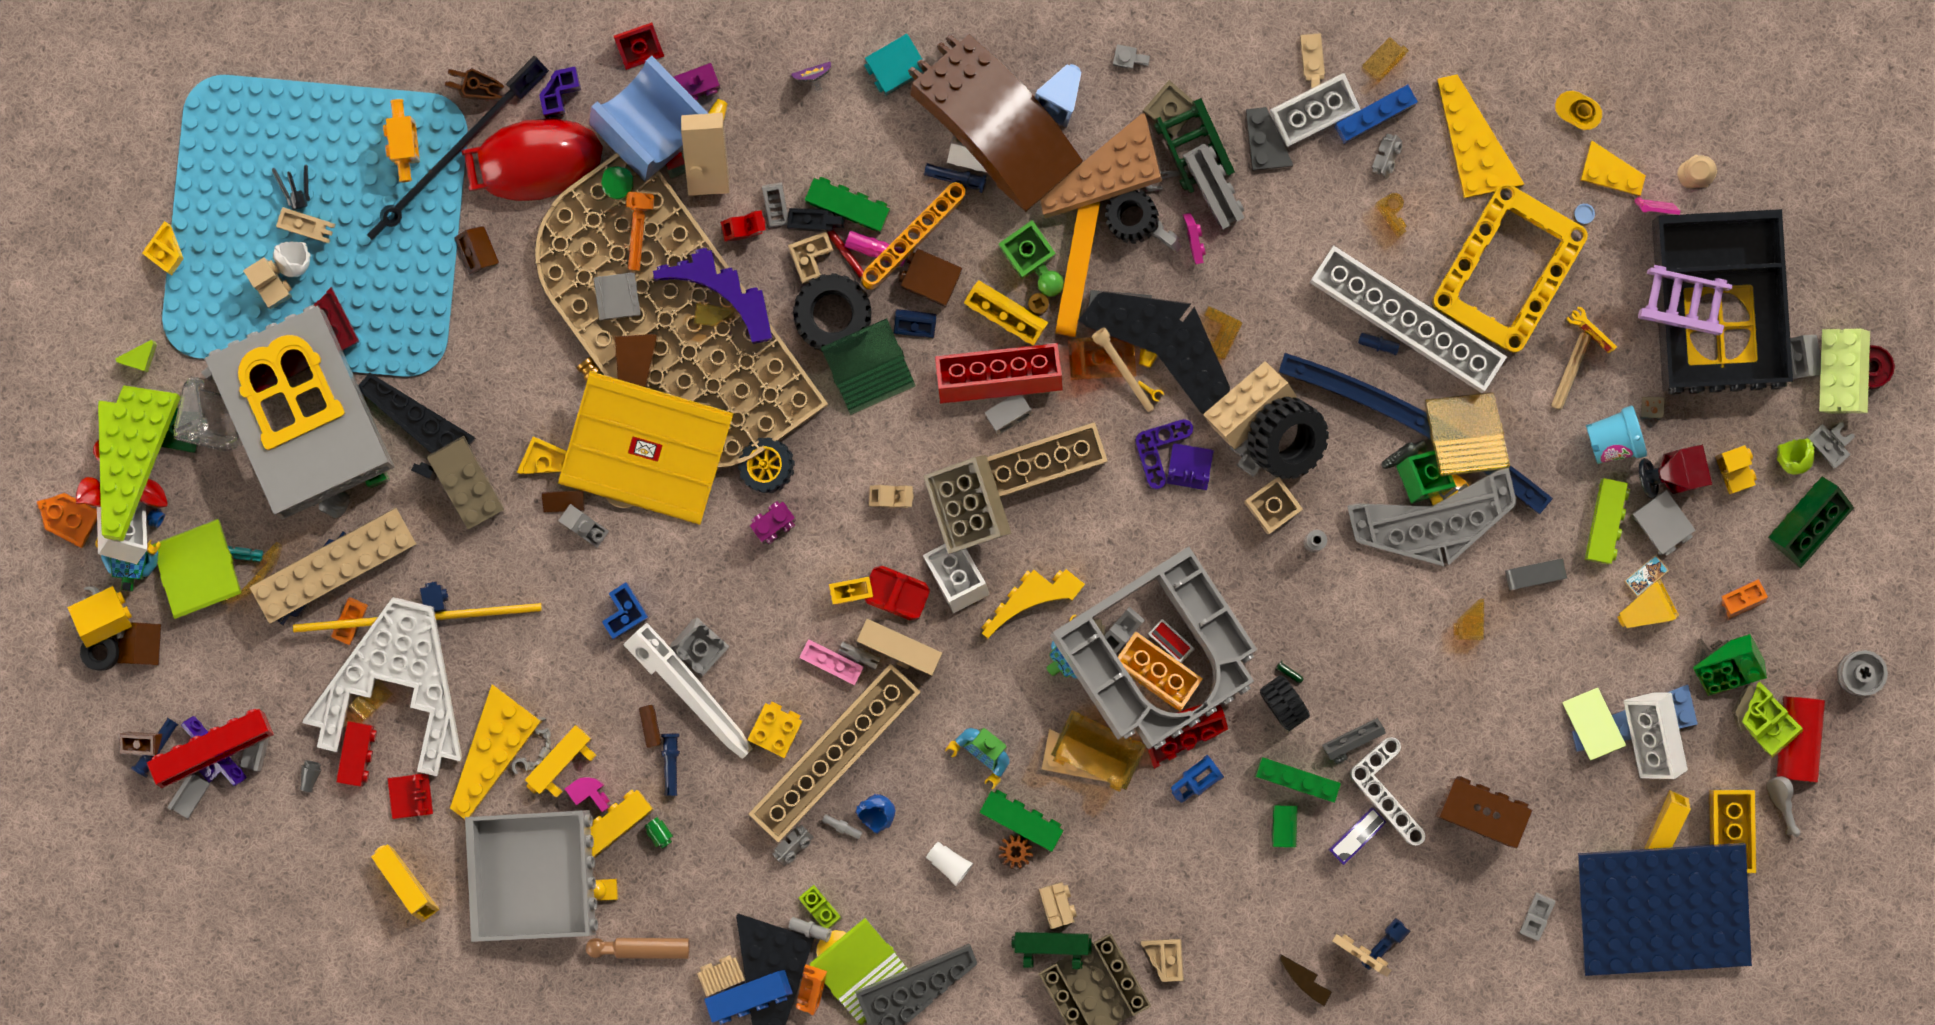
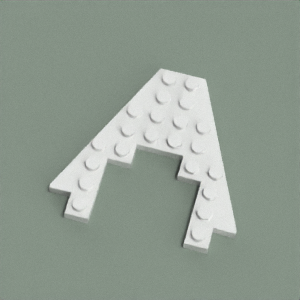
(403, 650)

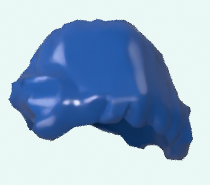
(869, 812)

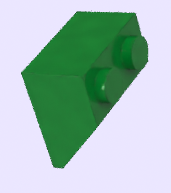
(1422, 477)

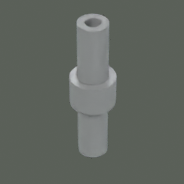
(841, 826)

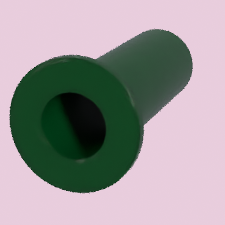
(1289, 672)

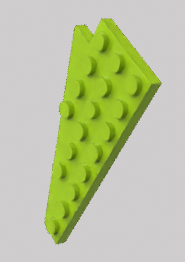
(128, 448)

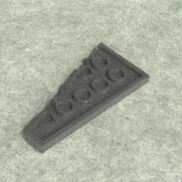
(912, 990)

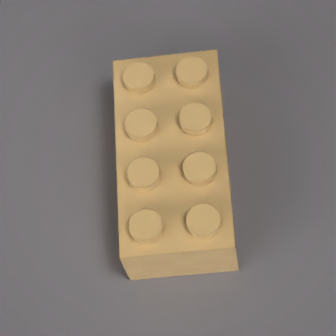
(1238, 408)

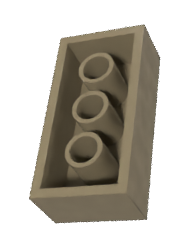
(465, 482)

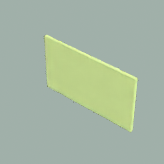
(1594, 724)

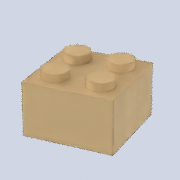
(1273, 505)

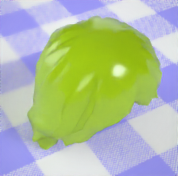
(1799, 450)

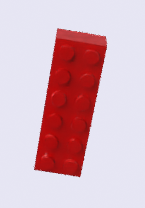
(998, 373)

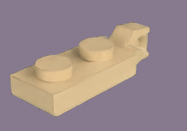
(1312, 58)

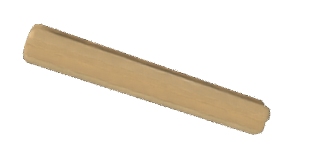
(1571, 371)

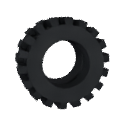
(1138, 231)
(1284, 703)

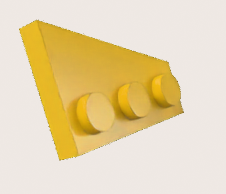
(1611, 172)

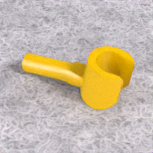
(1151, 391)

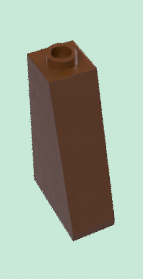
(635, 357)

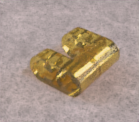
(1226, 333)

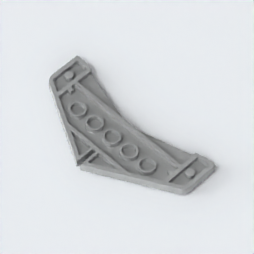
(1448, 524)

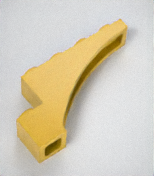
(1032, 592)

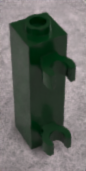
(1052, 943)

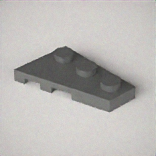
(1265, 142)

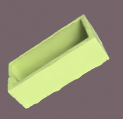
(1844, 371)

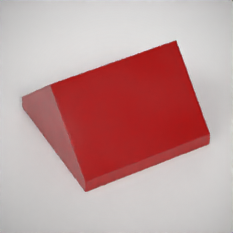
(638, 45)

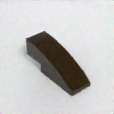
(1305, 980)

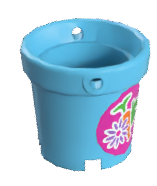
(1617, 437)

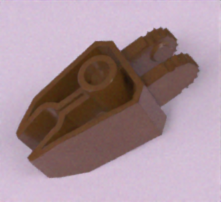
(474, 85)

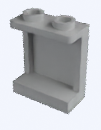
(1664, 523)

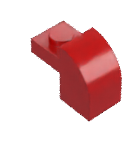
(743, 226)

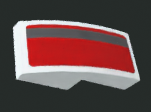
(1171, 641)

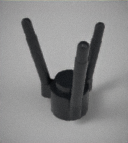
(296, 199)

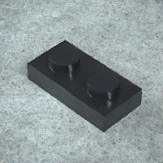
(424, 470)

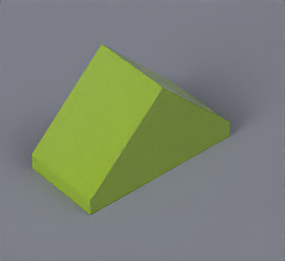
(139, 357)

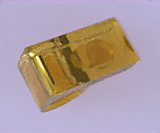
(1389, 214)
(364, 707)

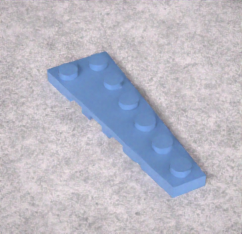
(1683, 708)

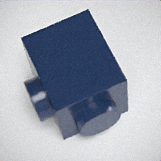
(434, 596)

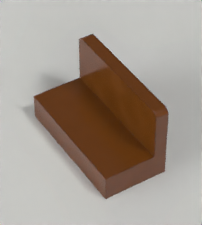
(476, 249)

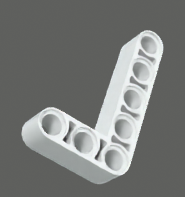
(1383, 793)

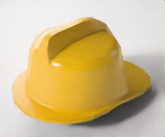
(1578, 110)

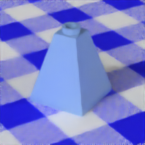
(1060, 94)

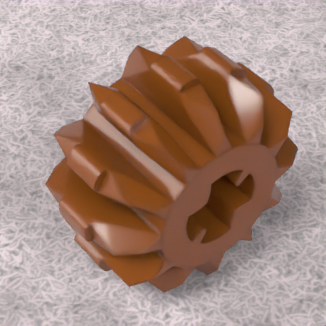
(1008, 851)

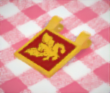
(1591, 329)

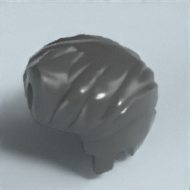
(335, 505)

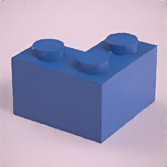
(629, 614)

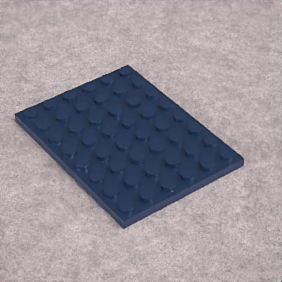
(1665, 909)

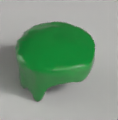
(617, 182)

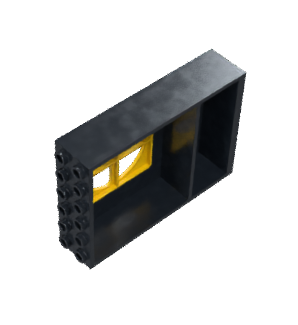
(1751, 256)

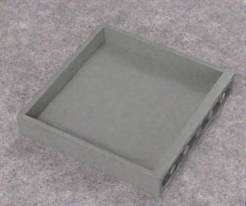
(531, 876)

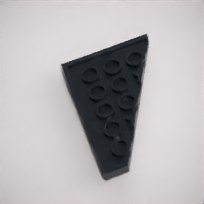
(769, 950)

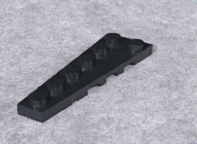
(416, 419)

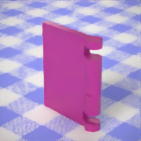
(1656, 206)

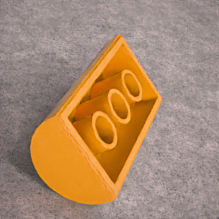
(1158, 671)

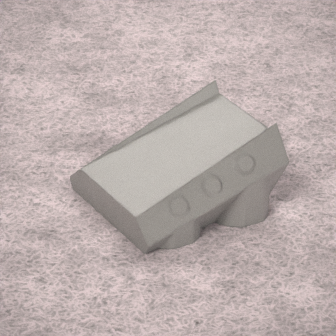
(617, 296)
(698, 646)

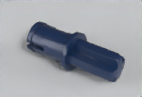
(1378, 343)

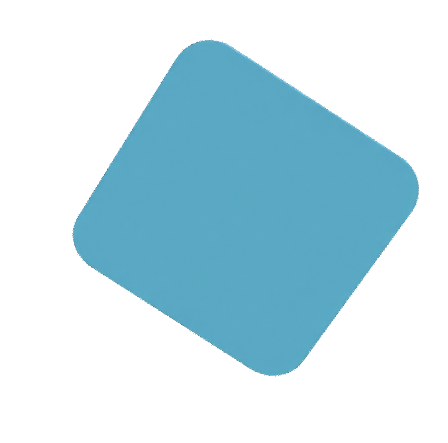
(230, 203)

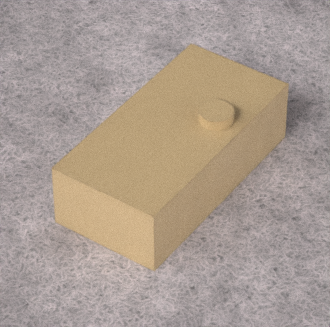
(705, 154)
(899, 647)

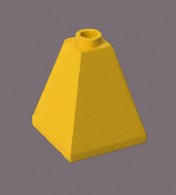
(1649, 608)

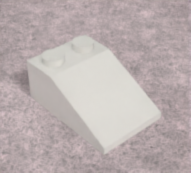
(956, 577)

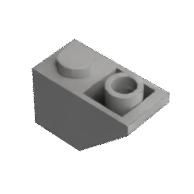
(583, 525)

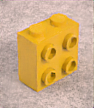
(775, 729)

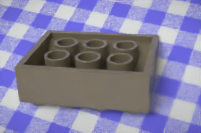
(967, 504)

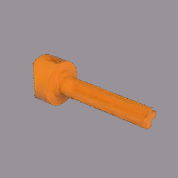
(639, 203)

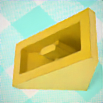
(850, 590)

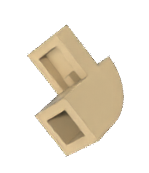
(891, 496)

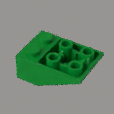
(1731, 666)

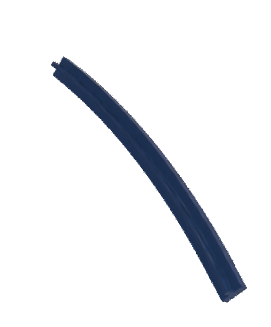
(1396, 410)

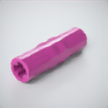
(868, 245)

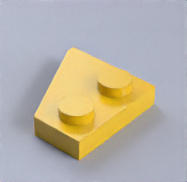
(164, 249)

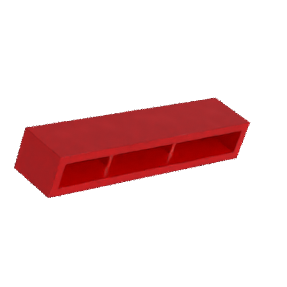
(210, 748)

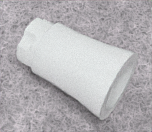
(949, 863)

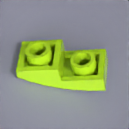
(820, 907)

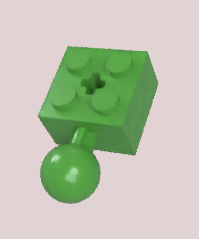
(1049, 282)

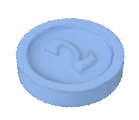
(1584, 213)

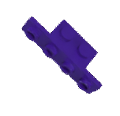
(226, 766)

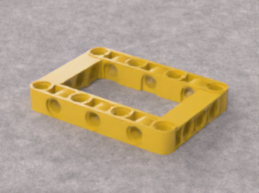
(1543, 290)

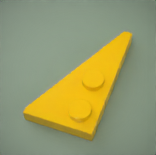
(542, 458)

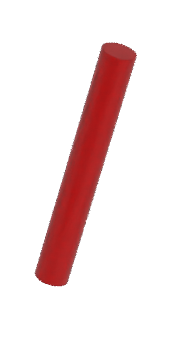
(846, 253)

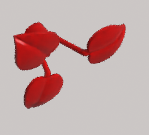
(89, 490)

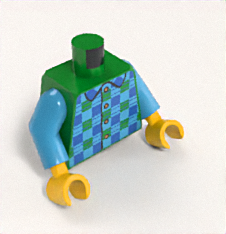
(131, 571)

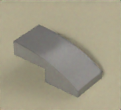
(1537, 916)

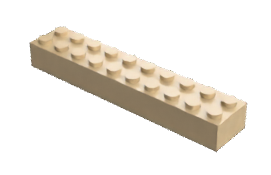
(834, 753)

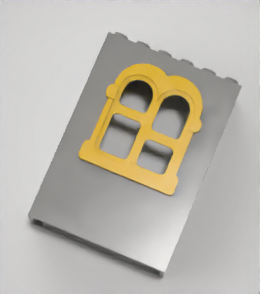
(317, 452)

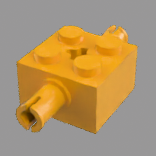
(402, 140)

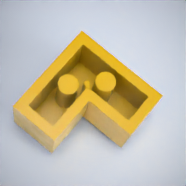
(1736, 470)

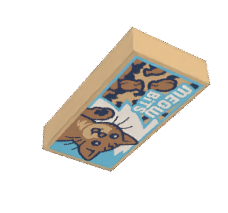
(1646, 575)

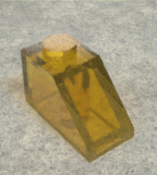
(1471, 623)

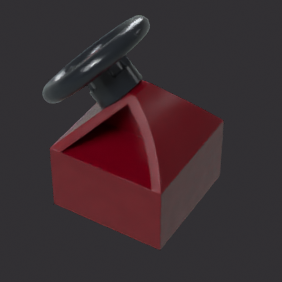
(1678, 471)

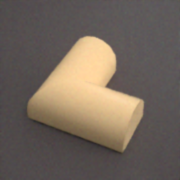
(806, 251)

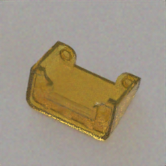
(1098, 751)

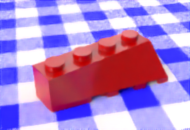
(1204, 730)

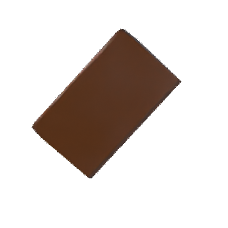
(560, 500)
(650, 726)
(140, 743)

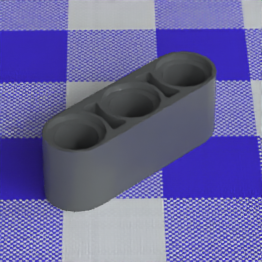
(1536, 574)

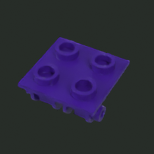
(1190, 466)

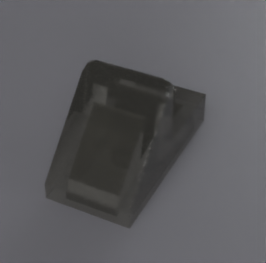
(1703, 651)

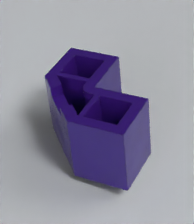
(561, 82)

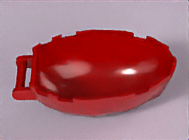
(534, 159)

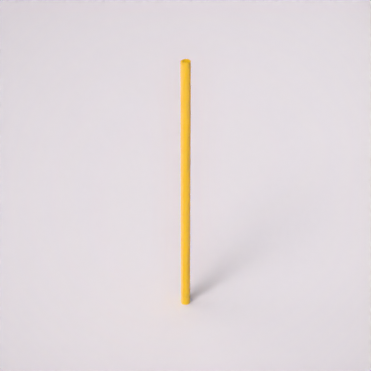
(438, 615)

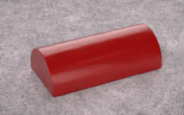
(1802, 755)

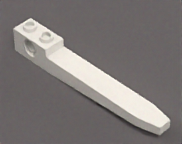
(659, 657)

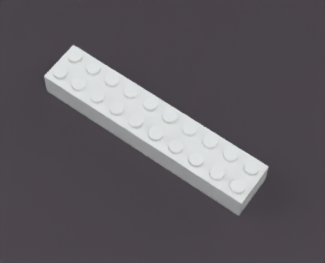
(1408, 319)

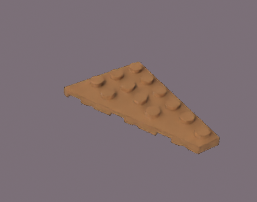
(1114, 169)

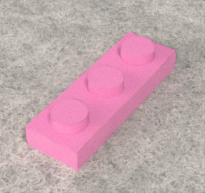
(831, 662)

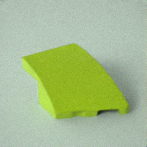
(1770, 722)

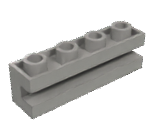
(1213, 185)

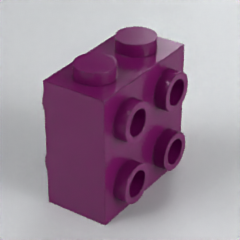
(773, 522)

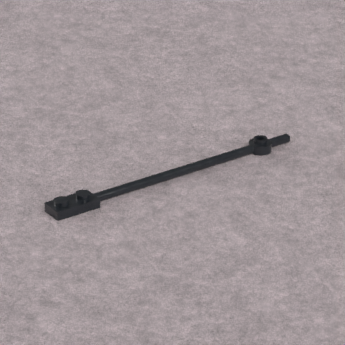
(519, 85)

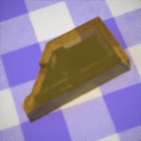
(711, 315)

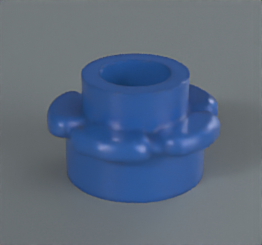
(155, 518)

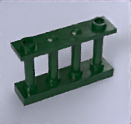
(1206, 129)

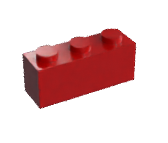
(356, 754)

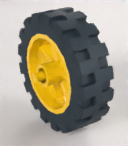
(784, 471)

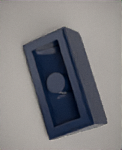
(915, 323)

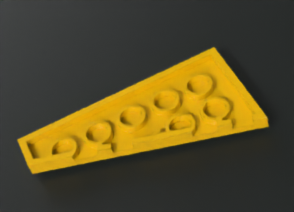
(1476, 150)
(497, 741)

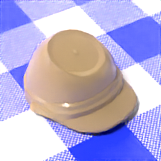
(1697, 172)

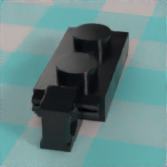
(813, 220)

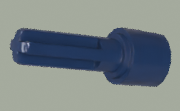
(1395, 933)

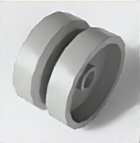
(1874, 673)

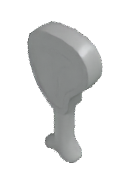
(1781, 792)

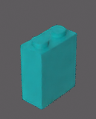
(892, 64)

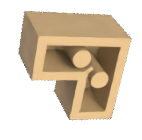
(266, 280)

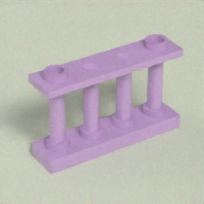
(1691, 320)

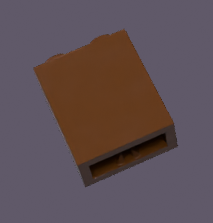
(930, 277)

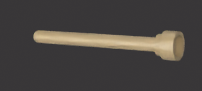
(1102, 338)

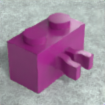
(699, 81)

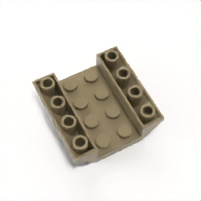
(1100, 991)

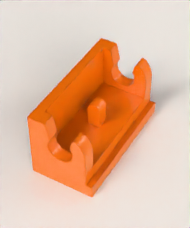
(1744, 599)
(811, 989)

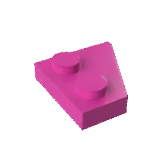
(1193, 234)

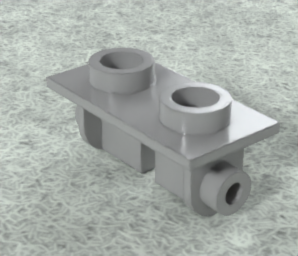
(1385, 164)
(787, 852)

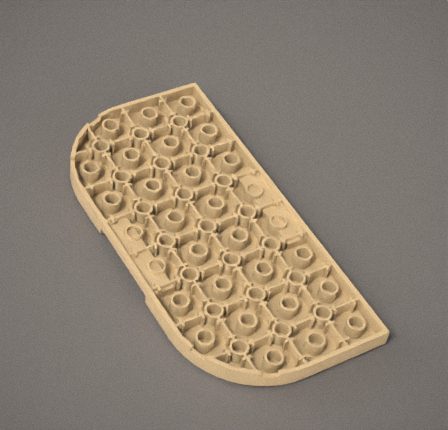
(715, 366)

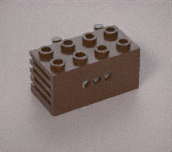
(1459, 810)

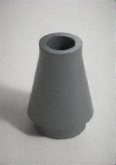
(309, 774)

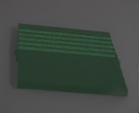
(868, 366)

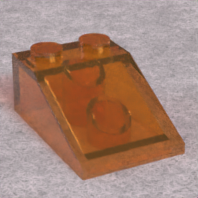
(1093, 362)

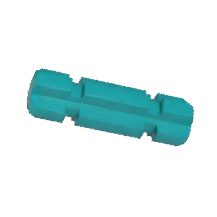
(246, 554)

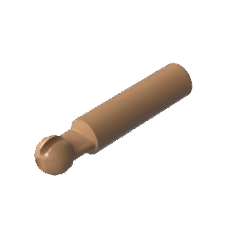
(640, 948)

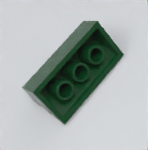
(1811, 522)

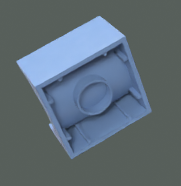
(646, 119)

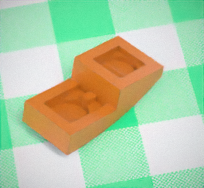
(353, 610)

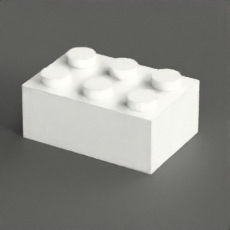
(134, 543)

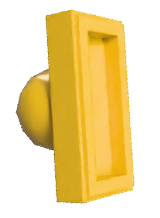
(606, 889)

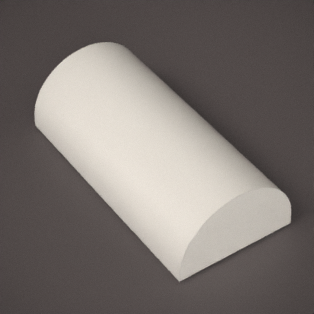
(1314, 110)

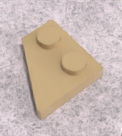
(1166, 958)

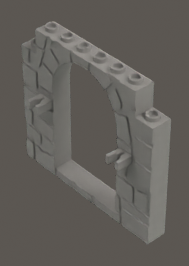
(1109, 681)

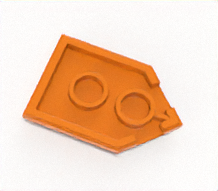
(67, 518)

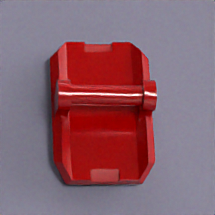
(897, 593)

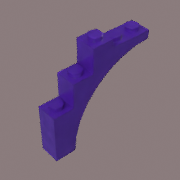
(727, 283)

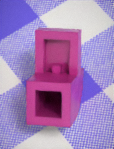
(586, 787)

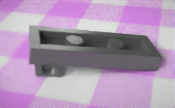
(1338, 747)

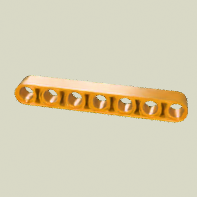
(909, 244)
(1077, 270)

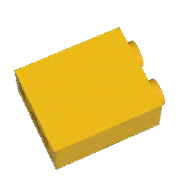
(100, 616)

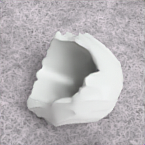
(292, 258)

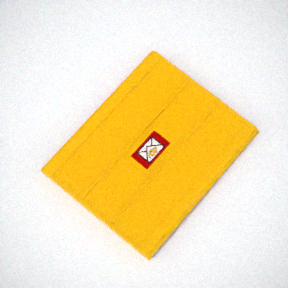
(645, 448)

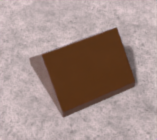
(140, 644)

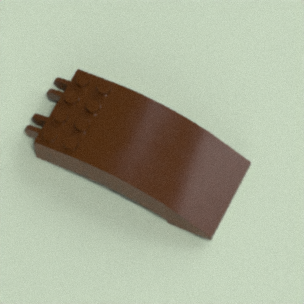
(995, 120)

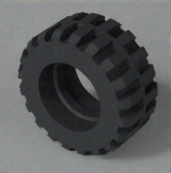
(823, 286)
(1304, 450)

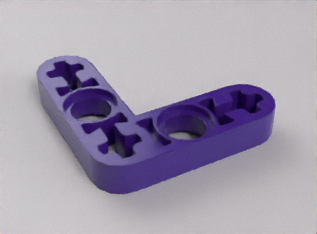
(1154, 442)

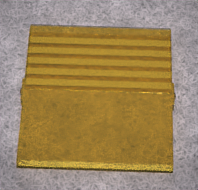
(1467, 433)

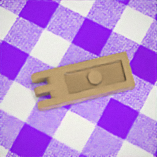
(304, 225)

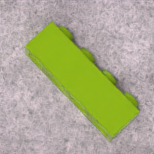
(1606, 521)

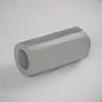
(1309, 543)

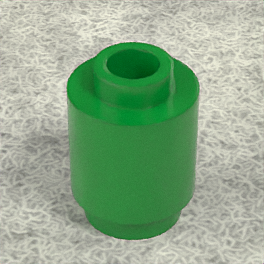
(658, 833)

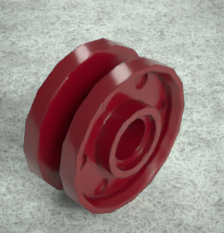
(1884, 367)

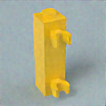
(557, 760)

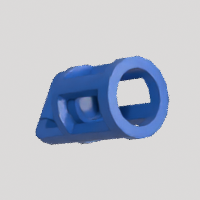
(1194, 787)

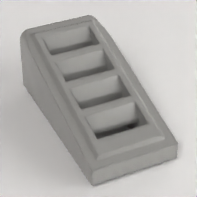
(772, 187)

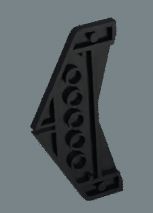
(1158, 328)

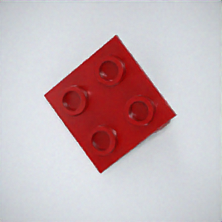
(410, 796)

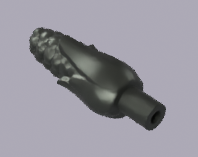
(1408, 450)

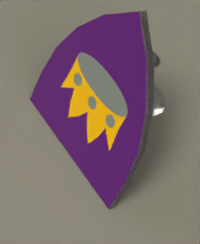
(813, 74)

